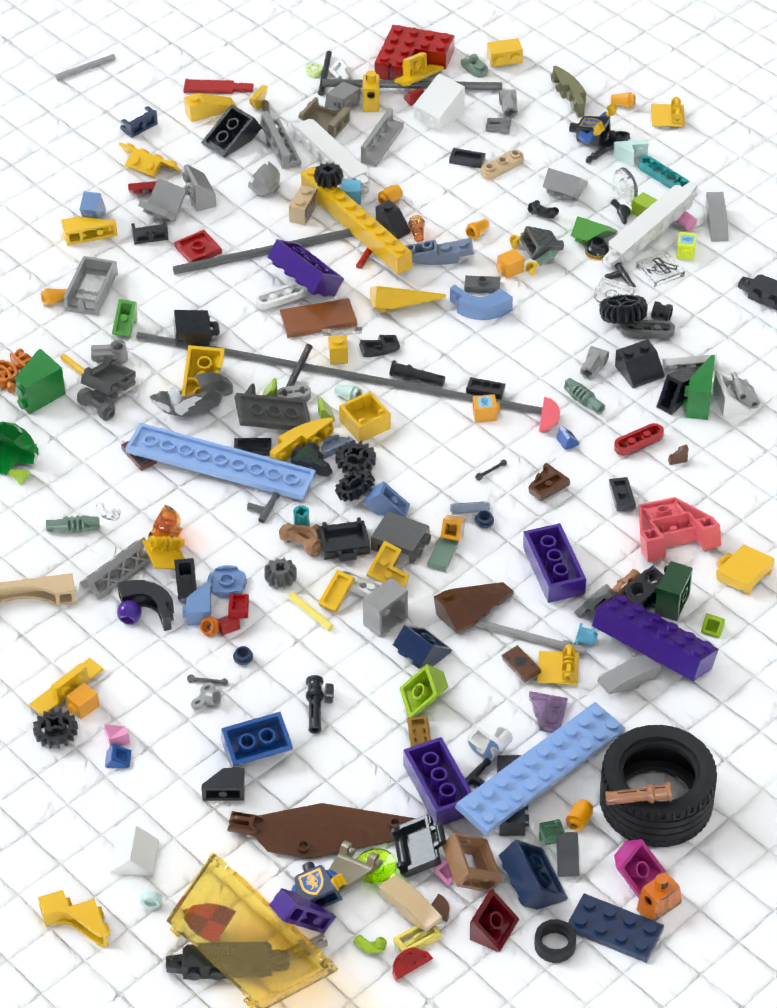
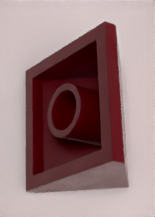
(492, 922)

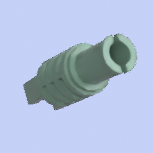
(583, 395)
(73, 524)

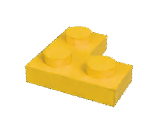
(382, 565)

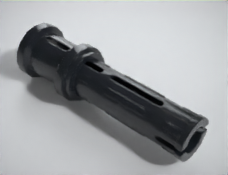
(409, 372)
(314, 696)

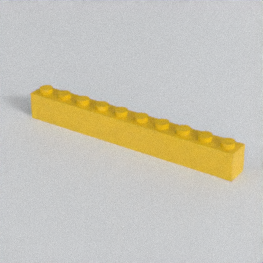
(361, 224)

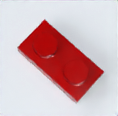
(137, 188)

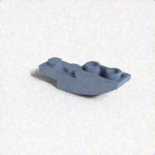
(440, 254)

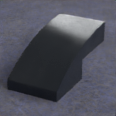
(384, 345)

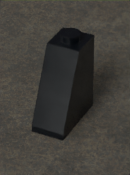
(674, 389)

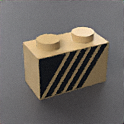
(303, 205)

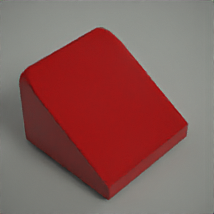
(228, 625)

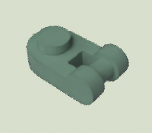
(478, 69)

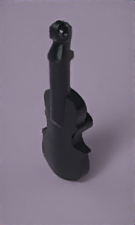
(608, 144)

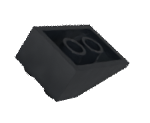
(232, 131)

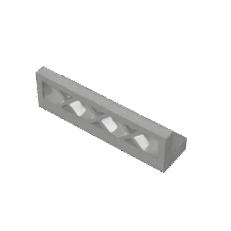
(380, 139)
(277, 143)
(112, 564)

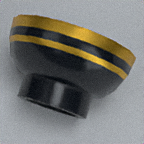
(596, 249)

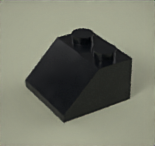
(639, 363)

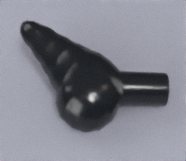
(622, 210)

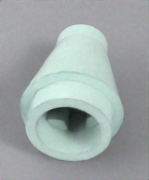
(348, 392)

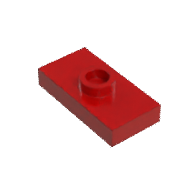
(238, 606)

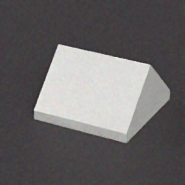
(727, 397)
(135, 853)

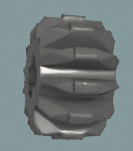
(280, 573)

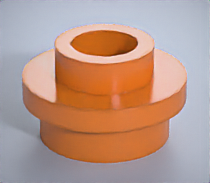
(205, 629)

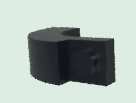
(151, 596)

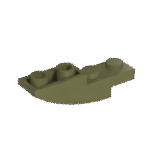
(569, 88)

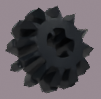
(328, 175)

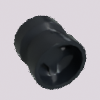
(662, 311)

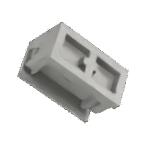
(341, 96)

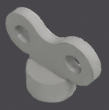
(211, 697)

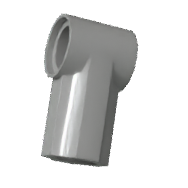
(508, 100)
(115, 350)
(595, 359)

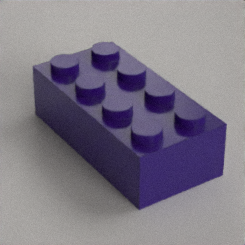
(305, 268)
(554, 563)
(436, 779)

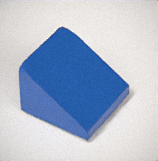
(117, 757)

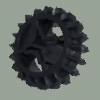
(623, 309)

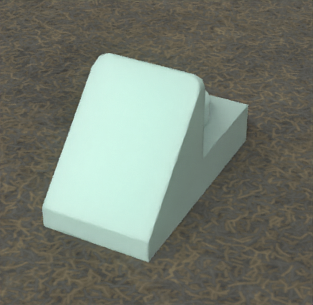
(628, 150)

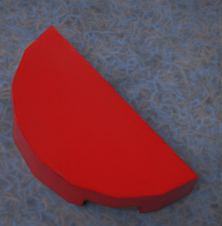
(408, 961)

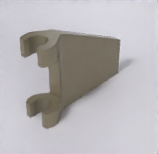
(351, 868)

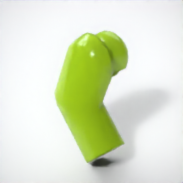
(376, 946)

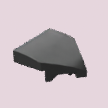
(596, 599)

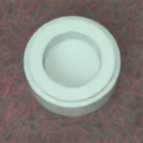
(151, 899)

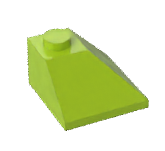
(423, 689)

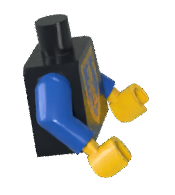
(594, 129)

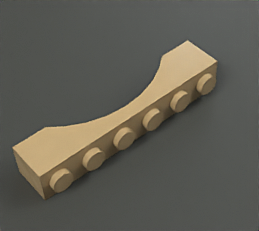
(53, 589)

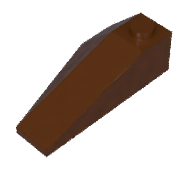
(465, 605)

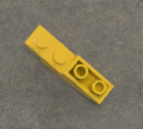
(312, 431)

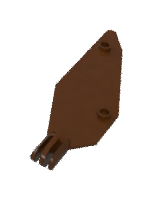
(316, 829)

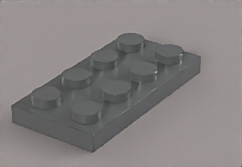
(271, 411)

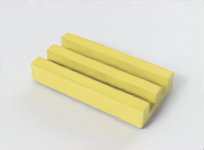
(419, 940)

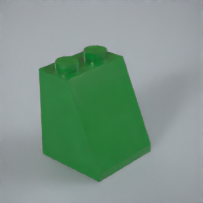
(39, 382)

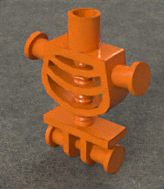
(7, 368)

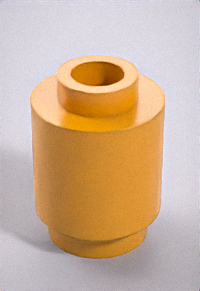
(390, 193)
(579, 815)

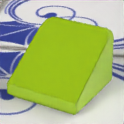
(271, 388)
(324, 410)

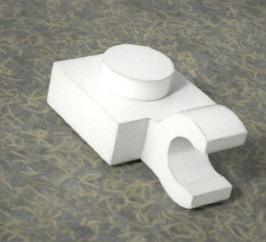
(341, 69)

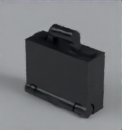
(193, 328)

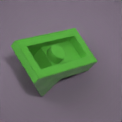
(125, 318)

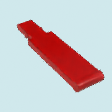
(216, 86)

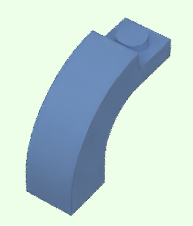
(483, 307)

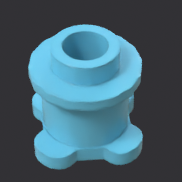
(586, 636)

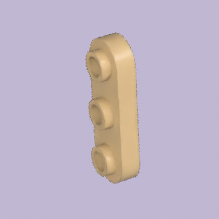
(502, 164)

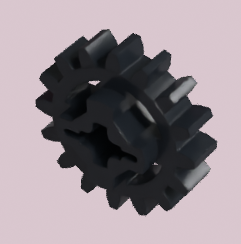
(355, 457)
(354, 485)
(55, 728)

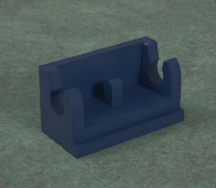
(140, 123)

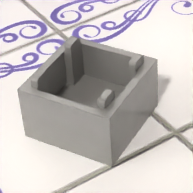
(385, 607)

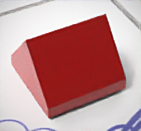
(412, 96)

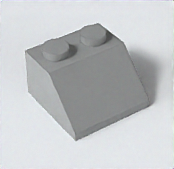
(564, 183)

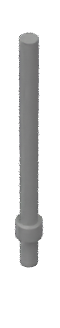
(529, 636)

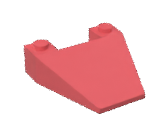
(672, 524)

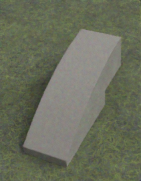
(716, 216)
(629, 675)

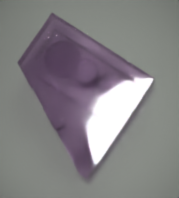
(548, 710)

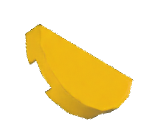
(258, 97)

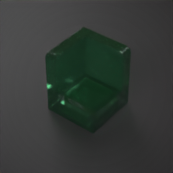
(548, 831)

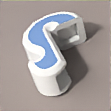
(487, 745)

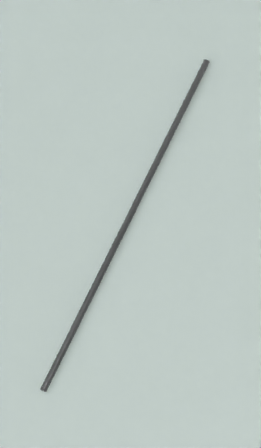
(348, 374)

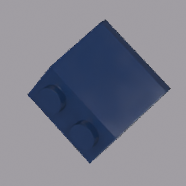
(420, 646)

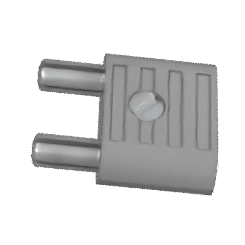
(744, 391)

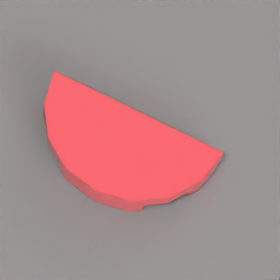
(550, 415)

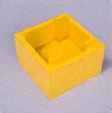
(364, 416)

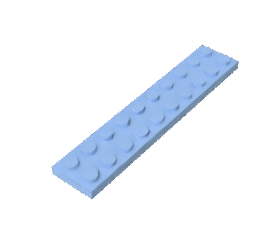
(221, 461)
(539, 768)

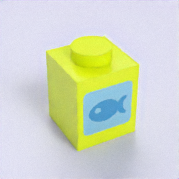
(686, 245)

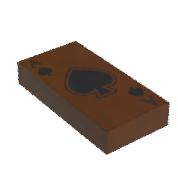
(521, 663)

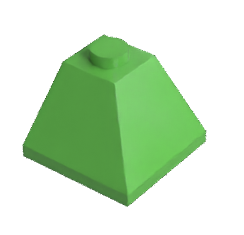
(586, 230)

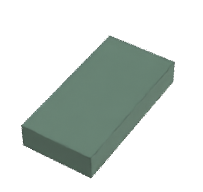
(442, 554)

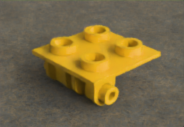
(668, 114)
(164, 551)
(559, 666)

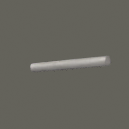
(84, 67)

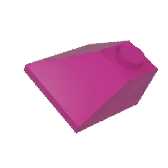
(637, 864)

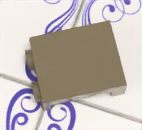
(328, 119)

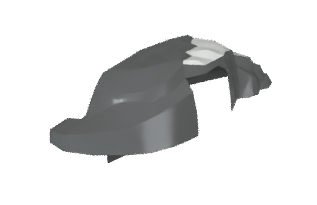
(212, 389)

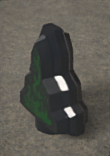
(312, 458)

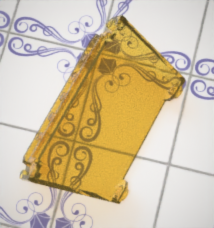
(246, 937)

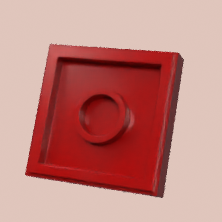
(198, 247)

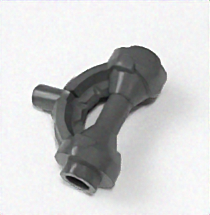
(106, 409)

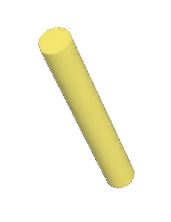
(311, 611)

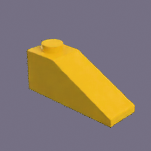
(203, 105)
(87, 229)

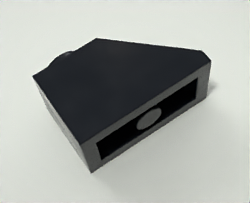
(392, 219)
(225, 785)

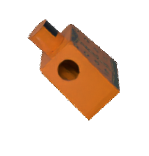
(659, 897)

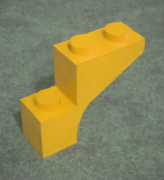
(83, 916)

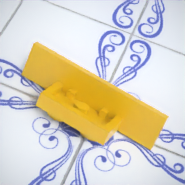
(416, 68)
(146, 163)
(57, 692)

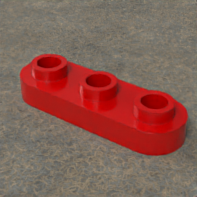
(638, 439)

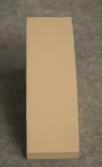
(409, 903)

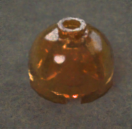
(167, 523)

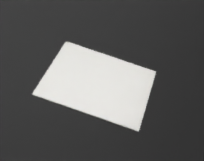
(423, 612)

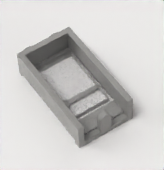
(90, 285)

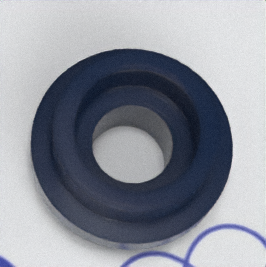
(484, 519)
(243, 655)

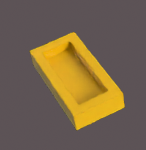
(336, 591)

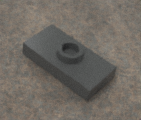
(482, 284)

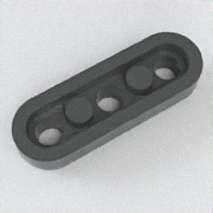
(649, 329)

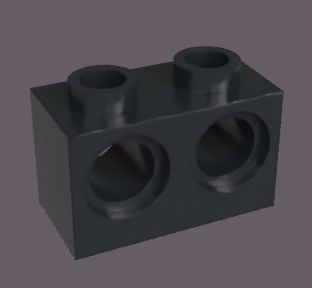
(644, 586)

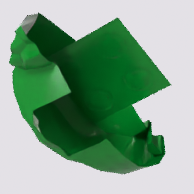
(15, 447)

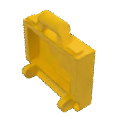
(744, 568)

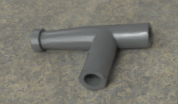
(265, 511)

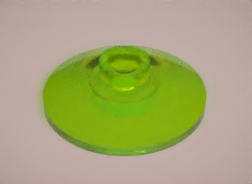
(386, 870)

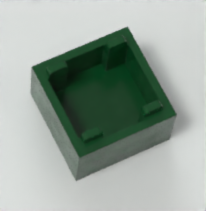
(673, 590)

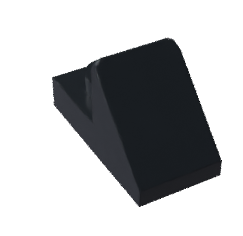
(185, 577)

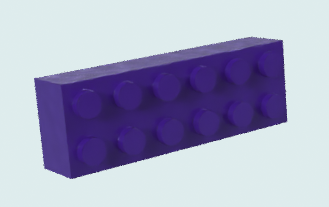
(655, 637)

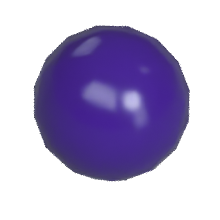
(129, 612)

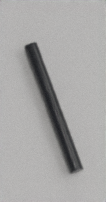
(325, 70)

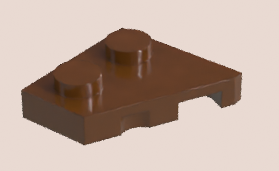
(548, 483)

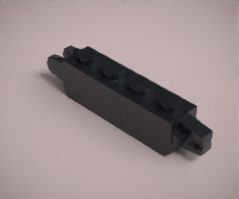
(760, 289)
(192, 965)

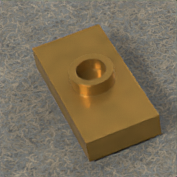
(418, 730)

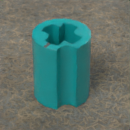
(301, 515)

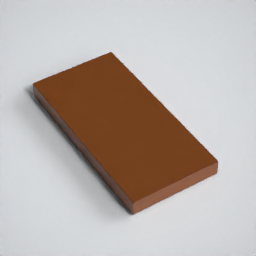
(318, 316)

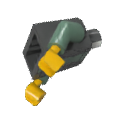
(539, 244)

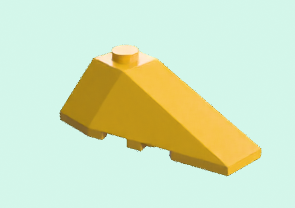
(390, 298)
(199, 361)

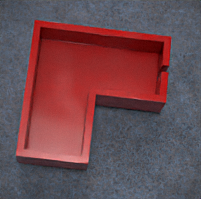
(408, 41)

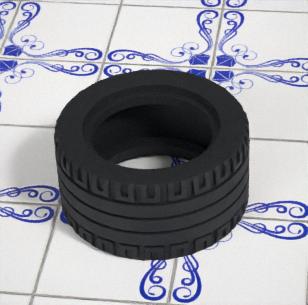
(664, 750)

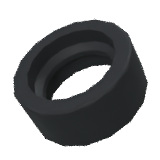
(555, 955)

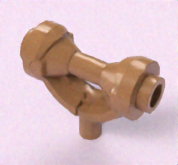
(296, 533)

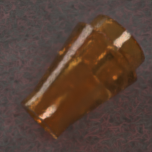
(417, 226)

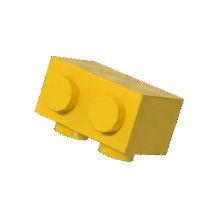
(504, 52)

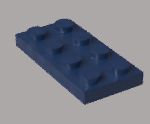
(615, 927)

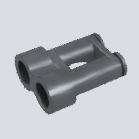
(499, 124)

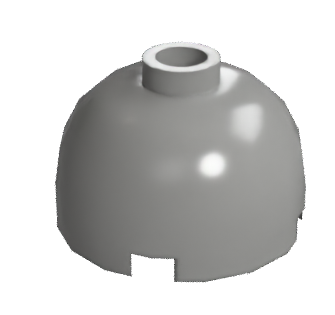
(265, 180)

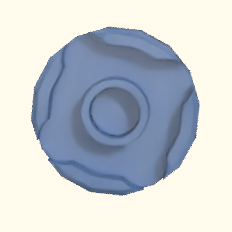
(227, 581)

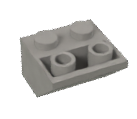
(198, 189)

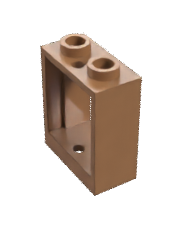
(485, 875)

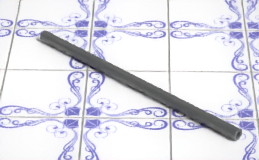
(422, 84)
(252, 253)

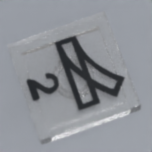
(660, 268)

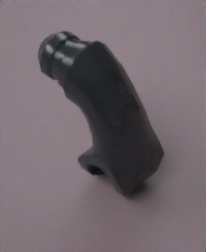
(537, 209)

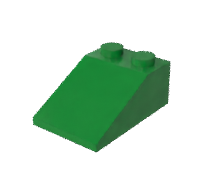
(699, 391)

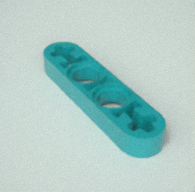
(650, 165)

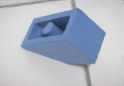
(92, 205)
(384, 499)
(198, 605)

